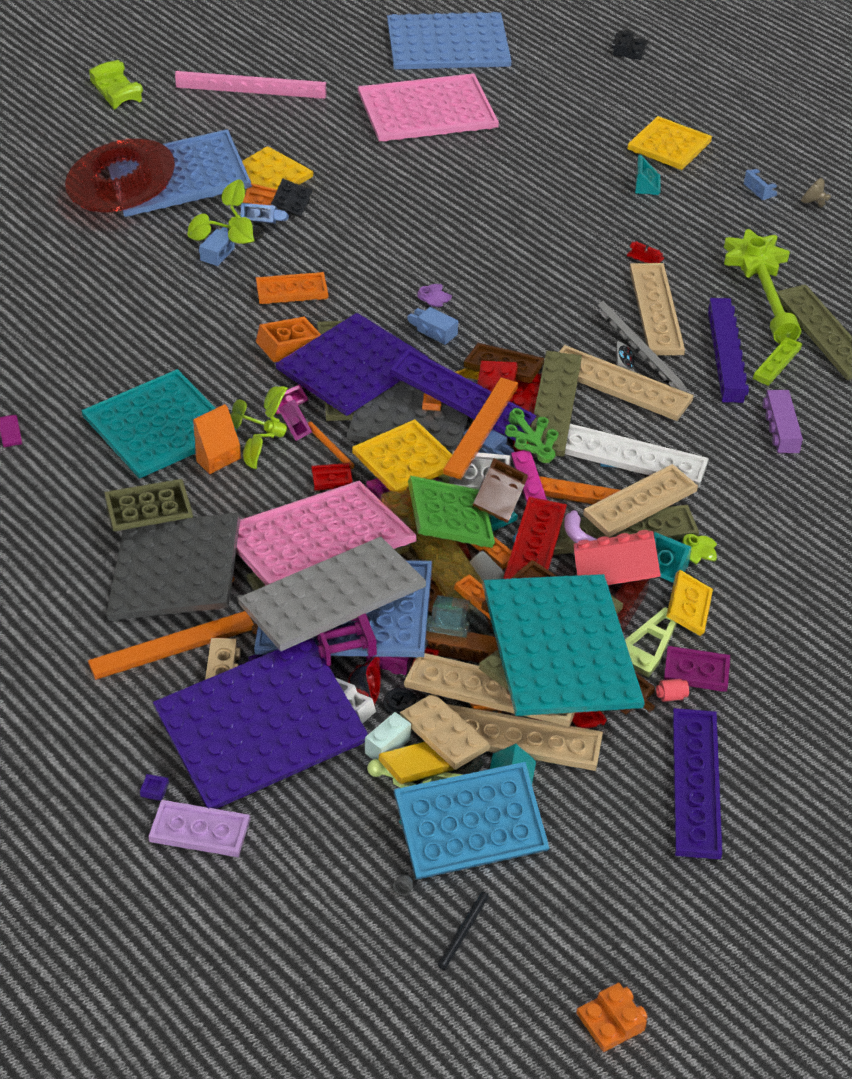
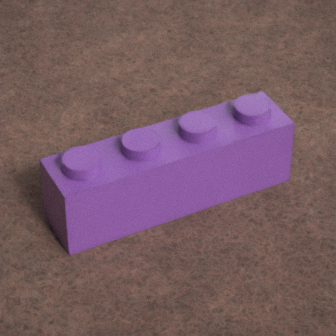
(782, 421)

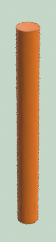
(330, 445)

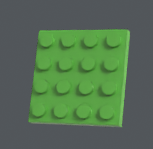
(449, 512)

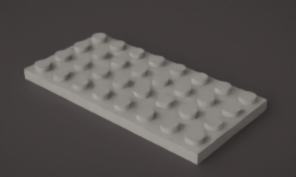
(331, 593)

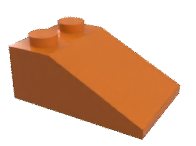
(285, 337)
(216, 440)

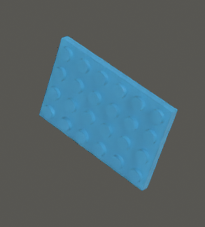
(470, 820)

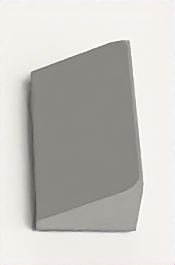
(486, 567)

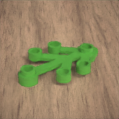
(544, 452)

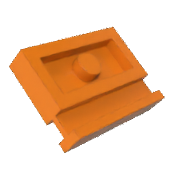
(259, 195)

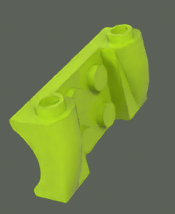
(113, 84)

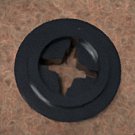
(396, 696)

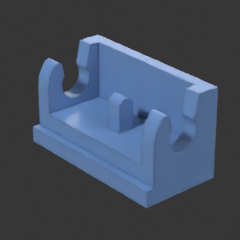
(759, 186)

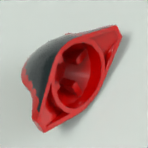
(367, 678)

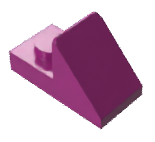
(295, 420)
(10, 431)

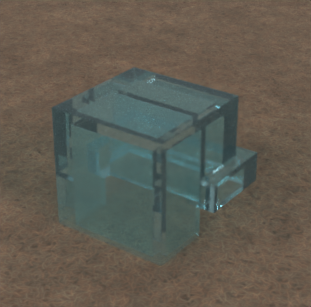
(449, 616)

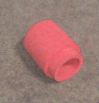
(672, 690)

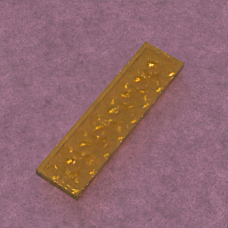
(447, 558)

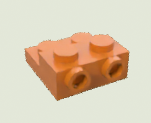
(613, 1017)

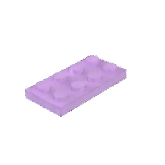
(199, 828)

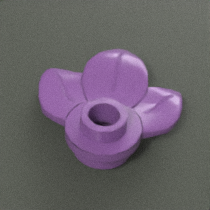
(433, 295)

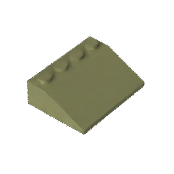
(147, 505)

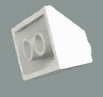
(477, 469)

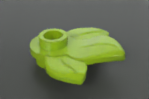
(701, 546)

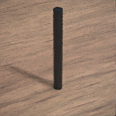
(463, 930)

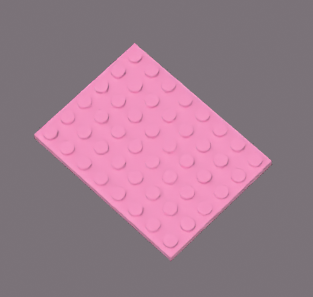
(427, 107)
(316, 530)

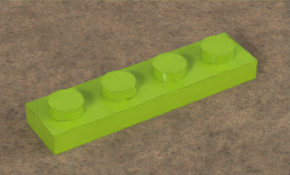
(777, 361)

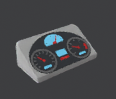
(624, 356)

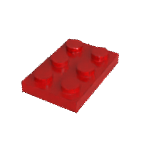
(492, 371)

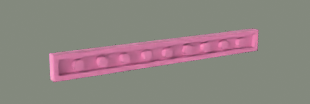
(250, 84)

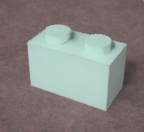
(388, 736)

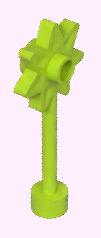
(762, 257)

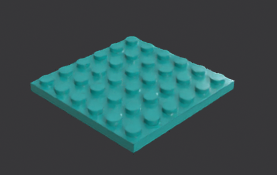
(151, 422)

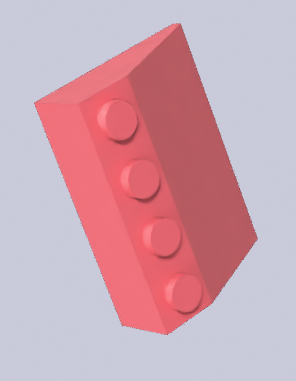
(619, 558)

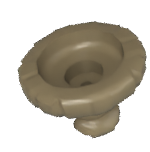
(816, 193)

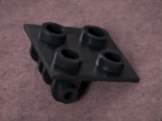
(292, 197)

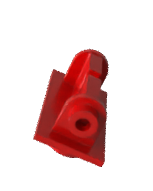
(639, 253)

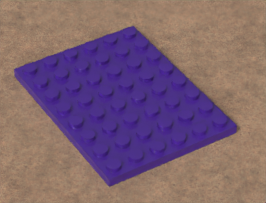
(260, 723)

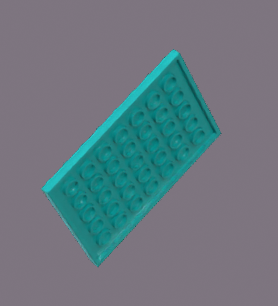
(561, 645)

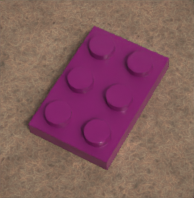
(698, 668)

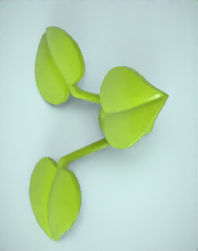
(239, 228)
(272, 427)

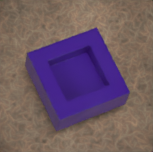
(154, 787)

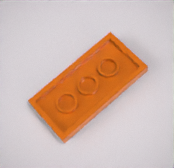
(291, 288)

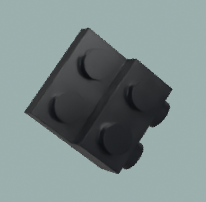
(628, 46)

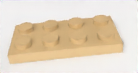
(445, 731)

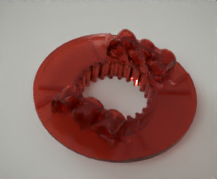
(109, 195)

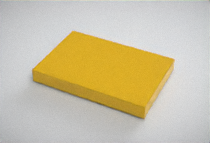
(689, 603)
(414, 762)

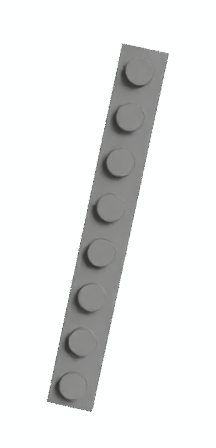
(644, 351)

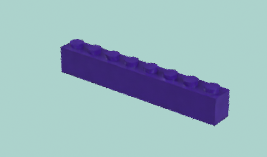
(727, 350)

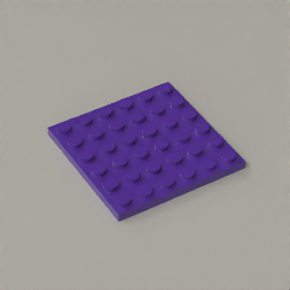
(347, 363)

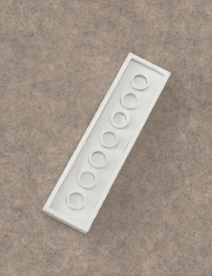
(631, 453)

